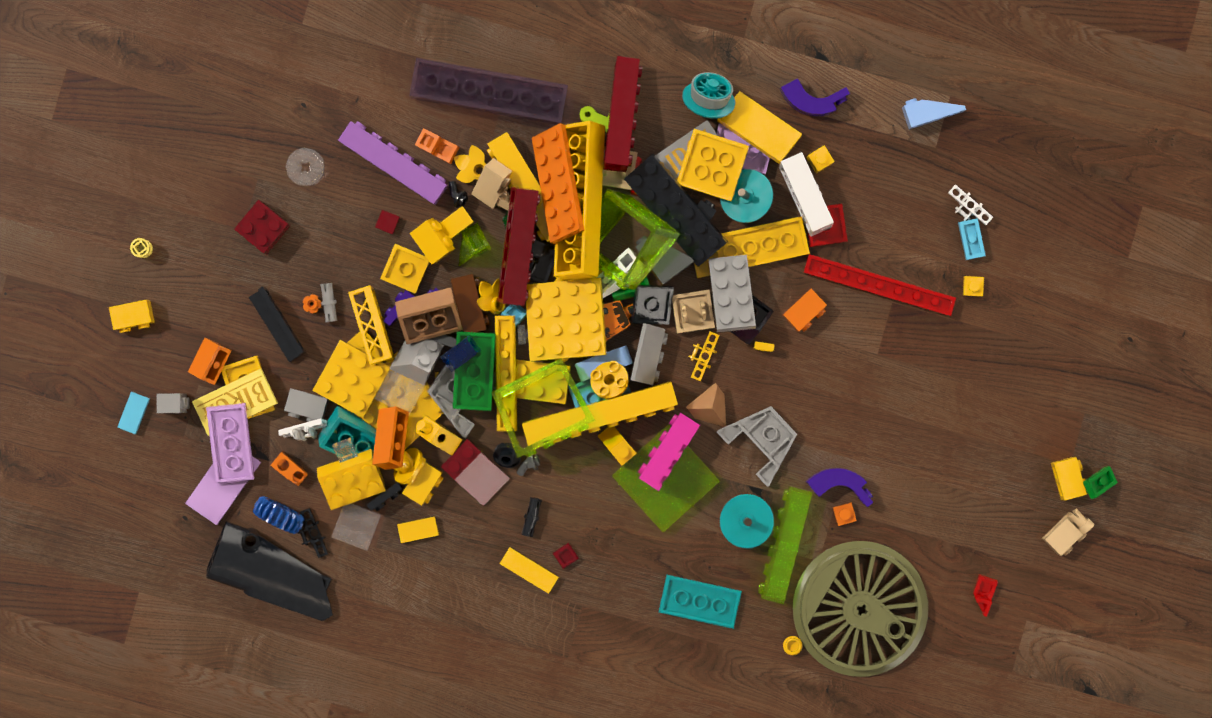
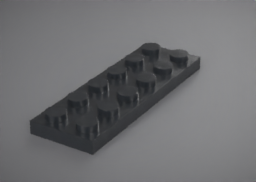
(675, 207)

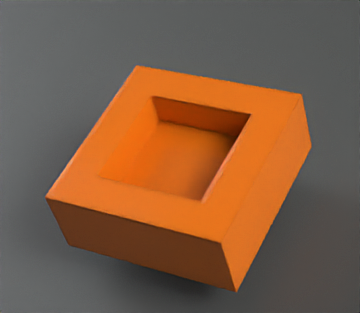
(844, 514)

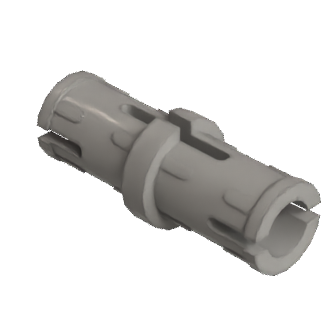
(328, 302)

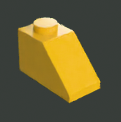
(617, 445)

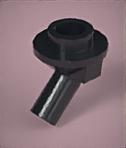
(459, 198)

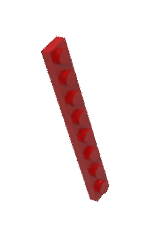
(879, 285)

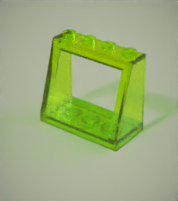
(657, 244)

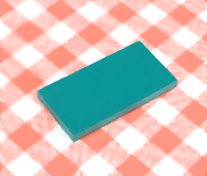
(700, 601)

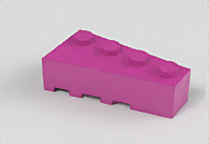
(668, 451)

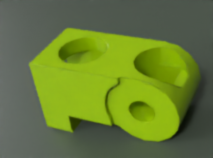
(589, 114)

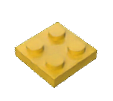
(405, 268)

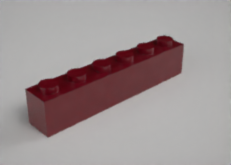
(622, 113)
(518, 246)

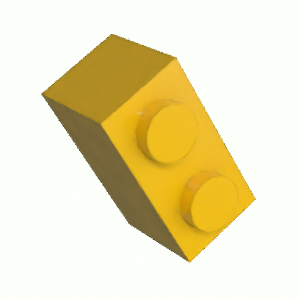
(432, 240)
(131, 315)
(1069, 478)
(424, 483)

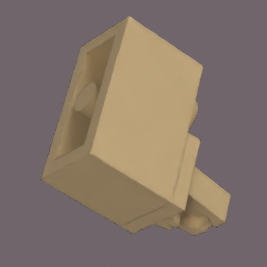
(493, 185)

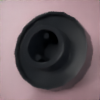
(505, 455)

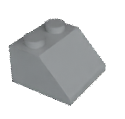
(417, 359)

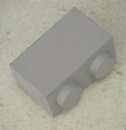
(173, 403)
(306, 405)

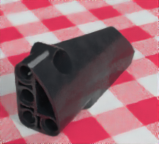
(267, 573)

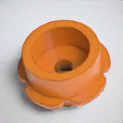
(312, 309)

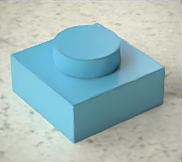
(517, 311)

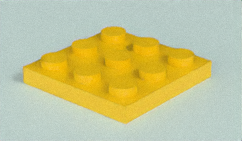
(712, 165)
(351, 379)

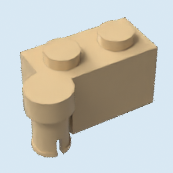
(1067, 532)

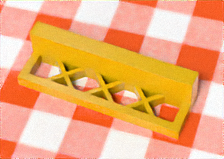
(377, 319)

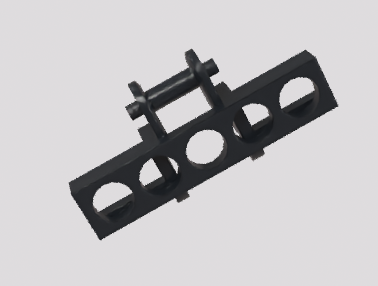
(313, 541)

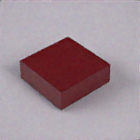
(387, 222)
(565, 555)

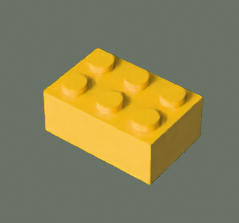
(350, 480)

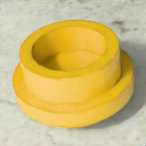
(792, 645)

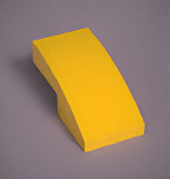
(456, 222)

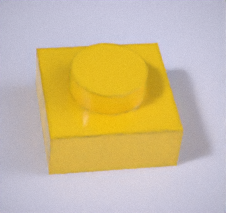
(973, 286)

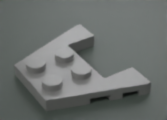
(442, 394)
(768, 433)

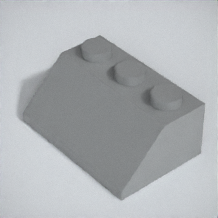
(649, 354)

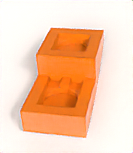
(437, 146)

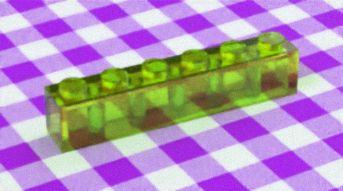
(786, 544)

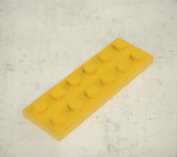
(763, 244)

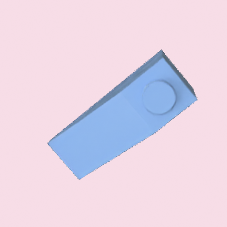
(925, 111)

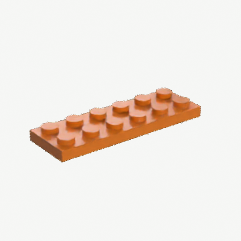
(557, 183)

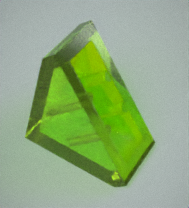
(472, 244)

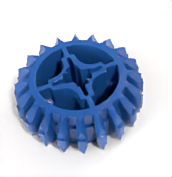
(278, 515)

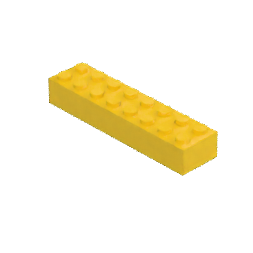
(579, 254)
(605, 412)

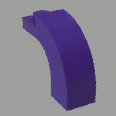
(808, 105)
(833, 477)

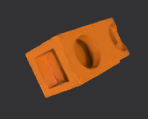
(289, 468)

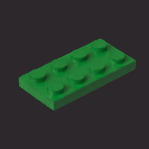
(475, 378)

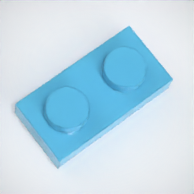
(971, 239)

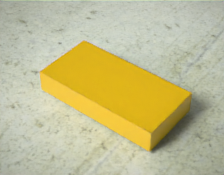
(418, 529)

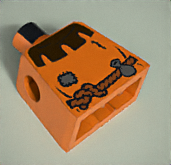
(616, 318)

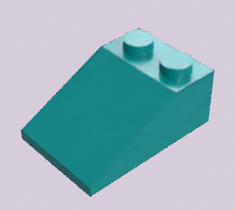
(347, 425)

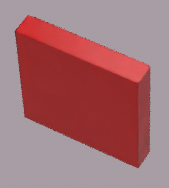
(836, 233)

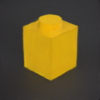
(820, 159)

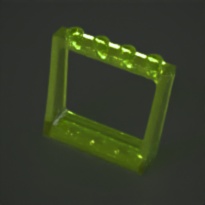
(528, 379)

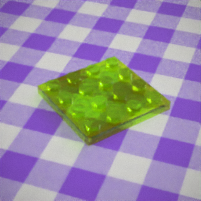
(679, 492)

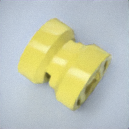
(142, 251)

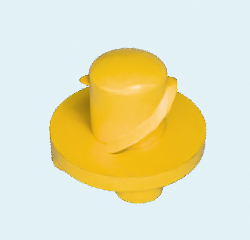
(609, 380)
(412, 463)

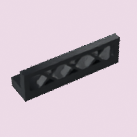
(277, 324)

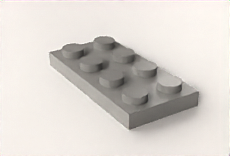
(732, 293)

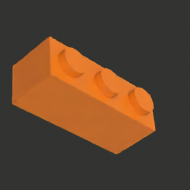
(390, 438)

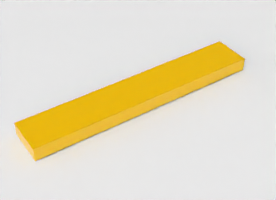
(506, 366)

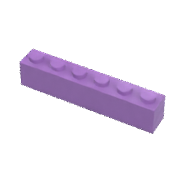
(393, 163)

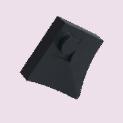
(542, 261)

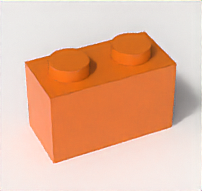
(805, 310)
(209, 361)

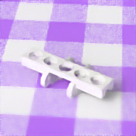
(972, 210)
(308, 427)

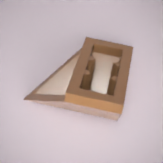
(709, 406)

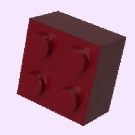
(262, 227)

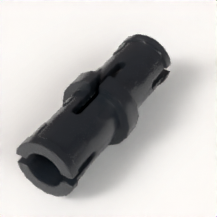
(531, 516)

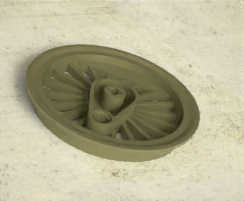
(877, 617)

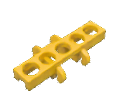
(704, 350)

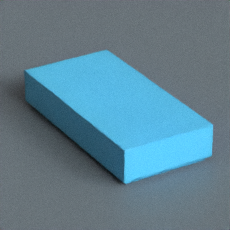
(133, 412)

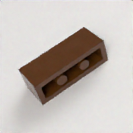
(466, 298)

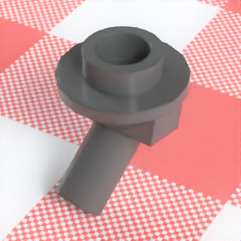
(531, 462)

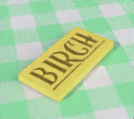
(250, 389)

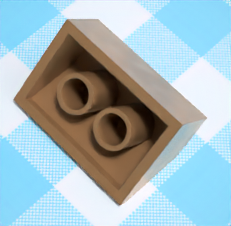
(428, 316)

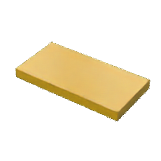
(760, 128)

